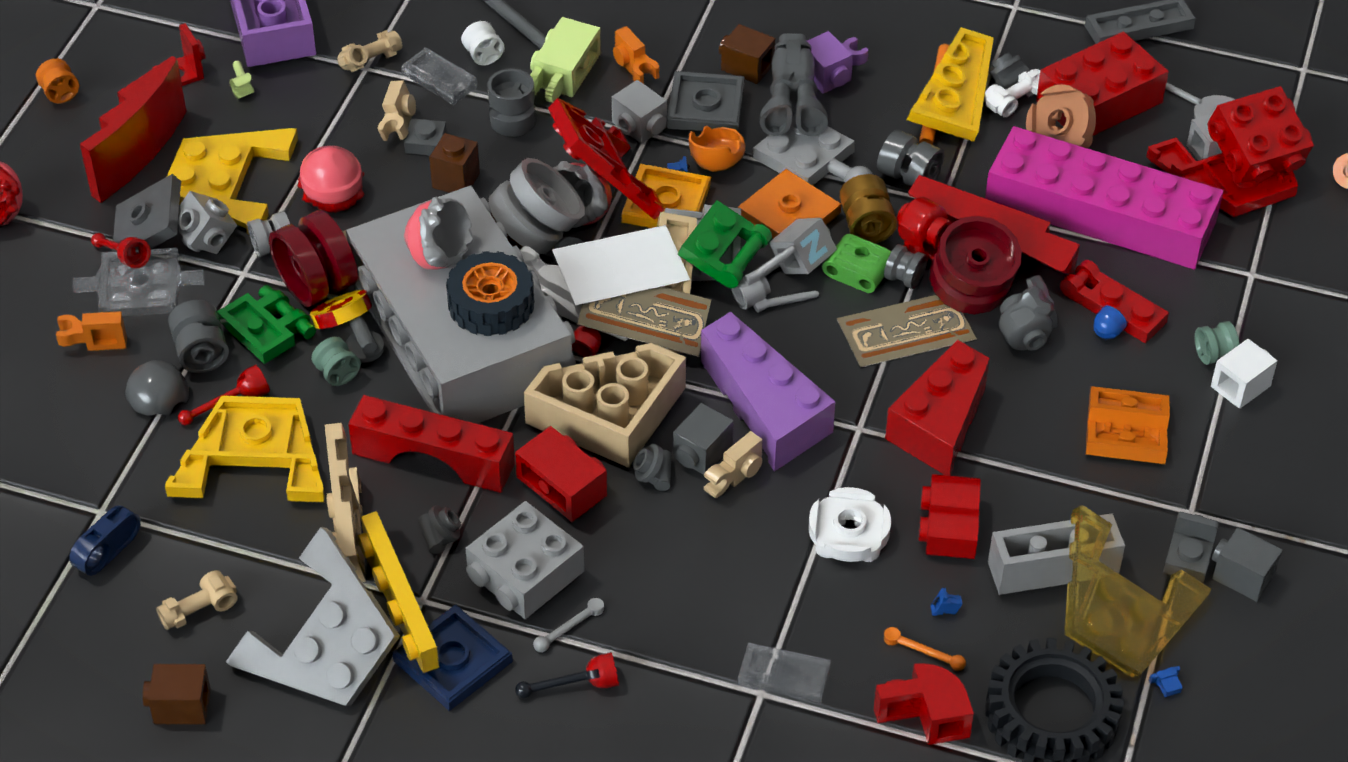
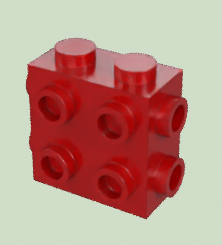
(1260, 135)

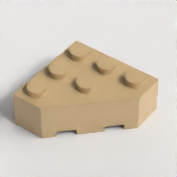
(608, 399)

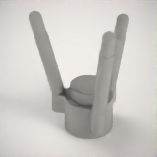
(755, 287)

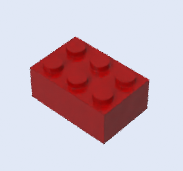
(1115, 75)

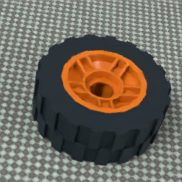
(490, 293)

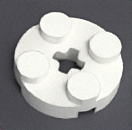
(846, 544)

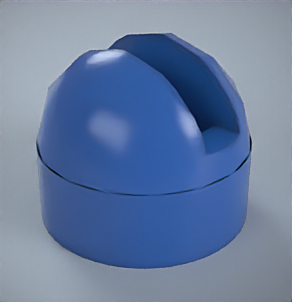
(1109, 323)

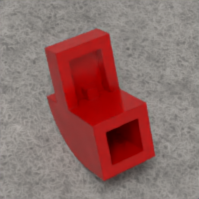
(934, 697)

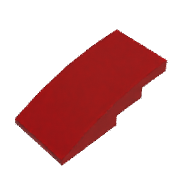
(134, 129)

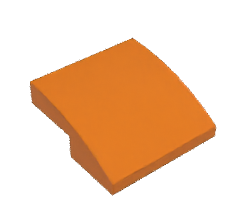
(1127, 425)

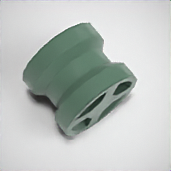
(1215, 342)
(336, 361)

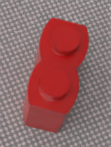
(952, 516)

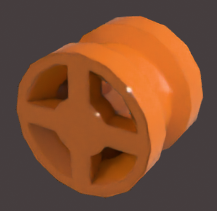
(57, 80)

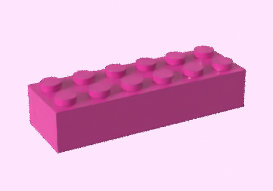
(1104, 197)

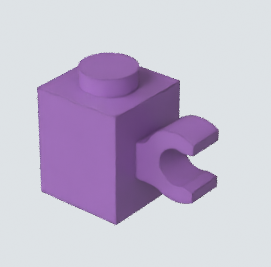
(835, 60)

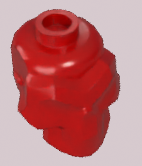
(922, 225)

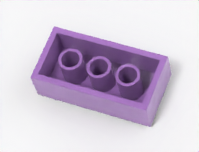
(274, 30)

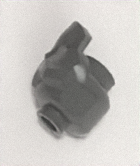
(1028, 316)

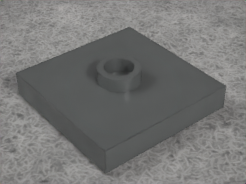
(705, 101)
(150, 213)

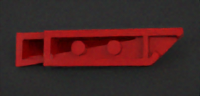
(1029, 230)

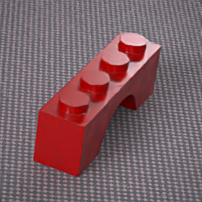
(474, 451)

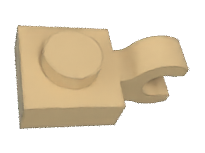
(398, 108)

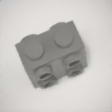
(524, 560)

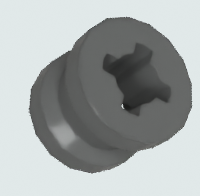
(905, 266)

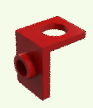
(193, 54)

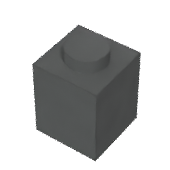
(702, 438)
(1246, 563)

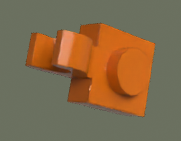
(631, 54)
(97, 330)

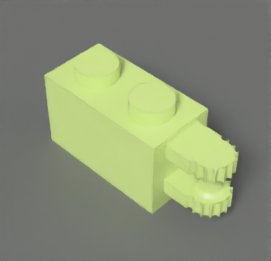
(565, 58)

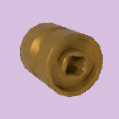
(868, 208)

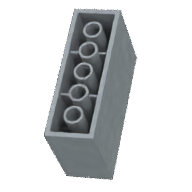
(452, 368)

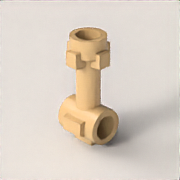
(355, 56)
(215, 590)

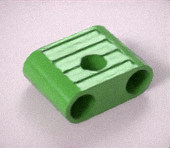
(857, 263)

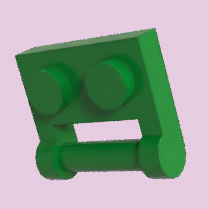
(715, 236)

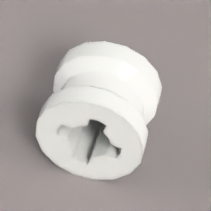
(482, 43)

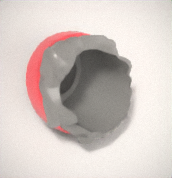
(591, 187)
(438, 233)

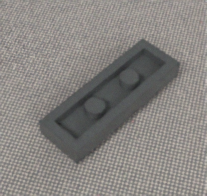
(1141, 20)

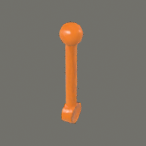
(893, 636)

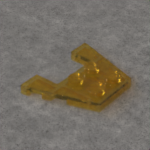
(1114, 613)

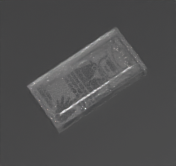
(439, 76)
(784, 672)

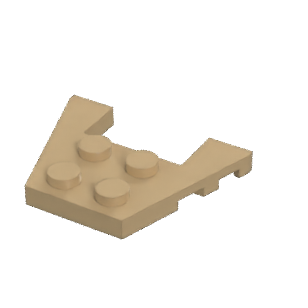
(344, 500)

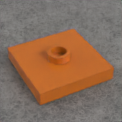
(786, 200)

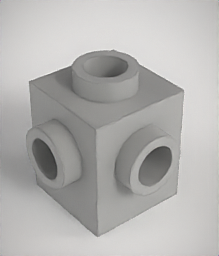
(204, 223)

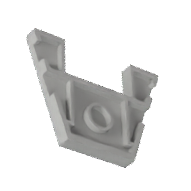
(338, 642)

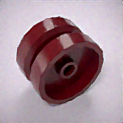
(313, 258)
(975, 264)

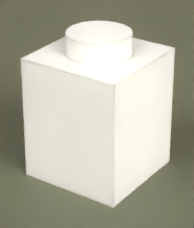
(1243, 373)

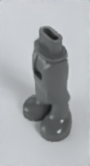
(792, 83)

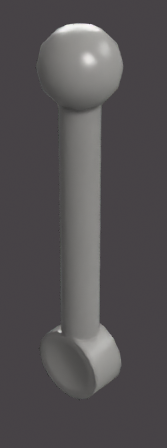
(594, 607)

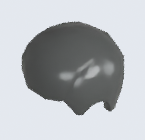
(156, 388)

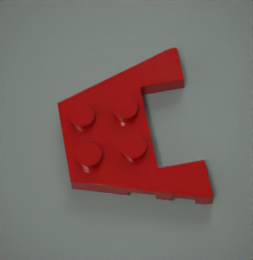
(602, 152)
(1212, 171)

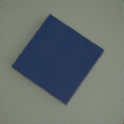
(465, 657)

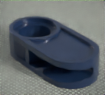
(104, 540)

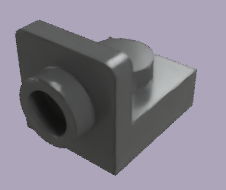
(1191, 545)

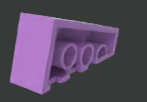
(766, 390)

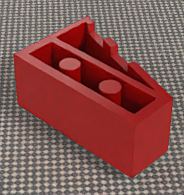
(939, 407)

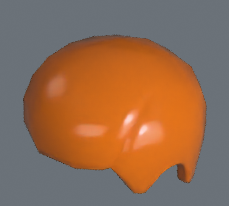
(717, 148)

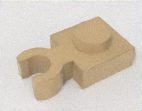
(738, 462)

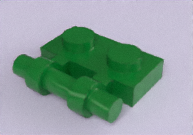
(257, 327)

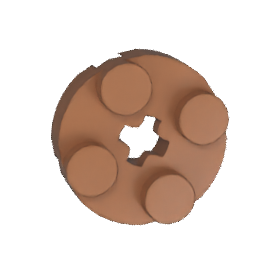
(1077, 109)

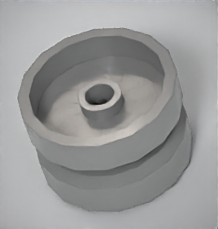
(536, 205)

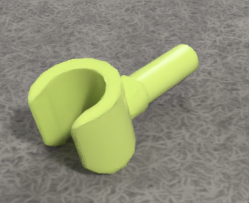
(241, 84)

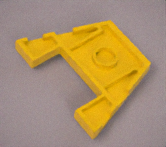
(220, 162)
(252, 435)

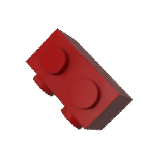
(561, 473)

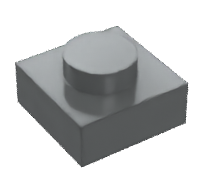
(423, 136)

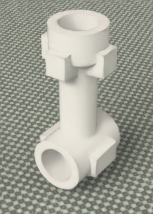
(1005, 101)

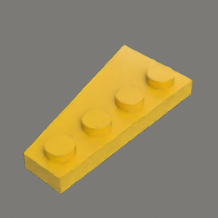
(957, 87)
(395, 586)

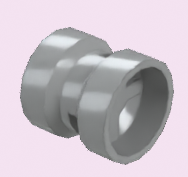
(260, 231)

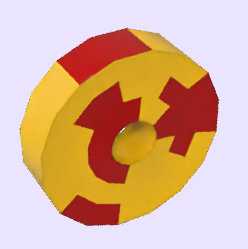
(341, 309)

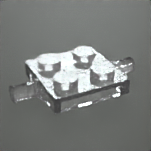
(139, 290)

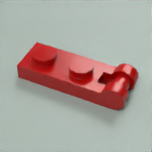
(1142, 315)

